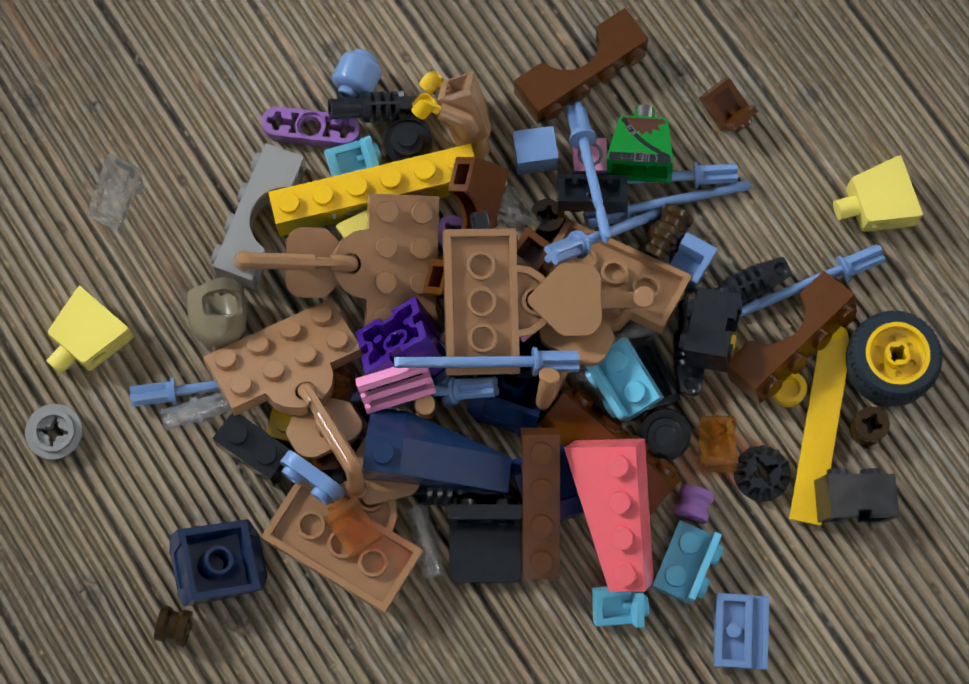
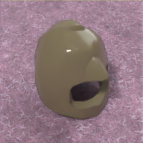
(220, 318)

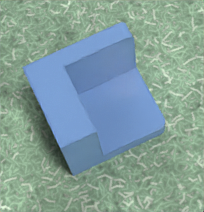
(535, 150)
(693, 258)

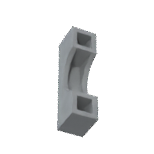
(271, 171)

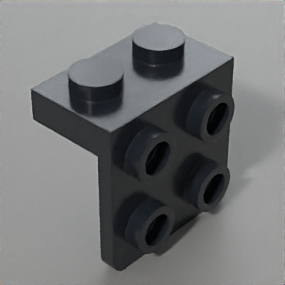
(485, 541)

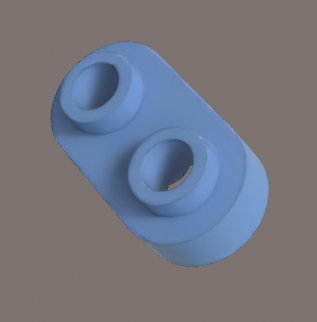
(298, 470)

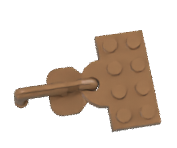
(390, 256)
(620, 271)
(489, 292)
(293, 371)
(374, 573)

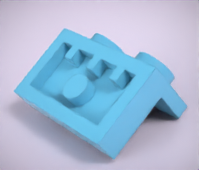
(624, 382)
(687, 562)

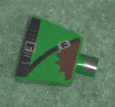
(641, 147)

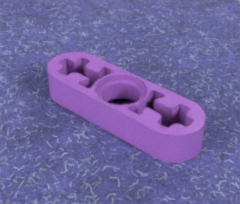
(285, 133)

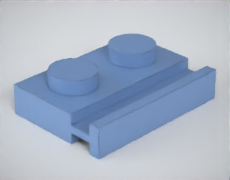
(741, 631)

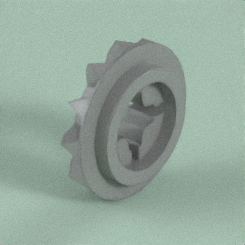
(43, 420)

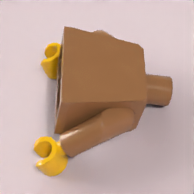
(459, 106)

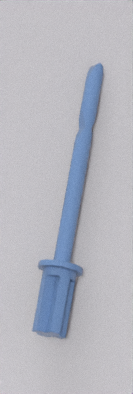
(582, 138)
(704, 175)
(617, 217)
(579, 244)
(845, 267)
(559, 360)
(459, 389)
(166, 392)

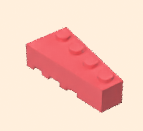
(616, 507)

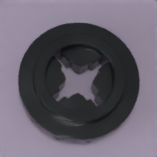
(757, 488)

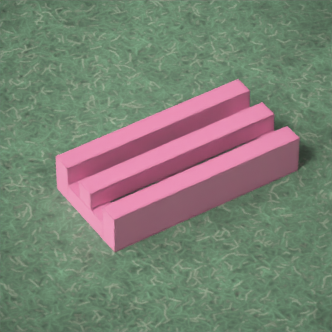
(397, 390)

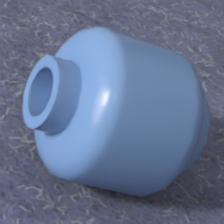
(356, 73)

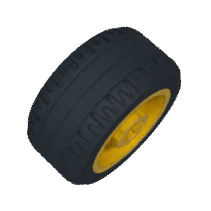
(906, 339)

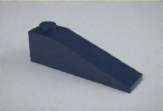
(419, 452)

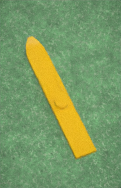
(820, 426)

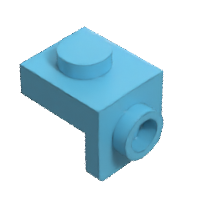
(353, 156)
(619, 607)

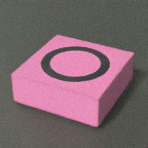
(599, 154)

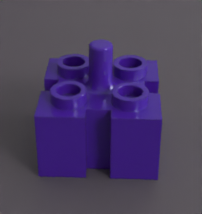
(404, 334)

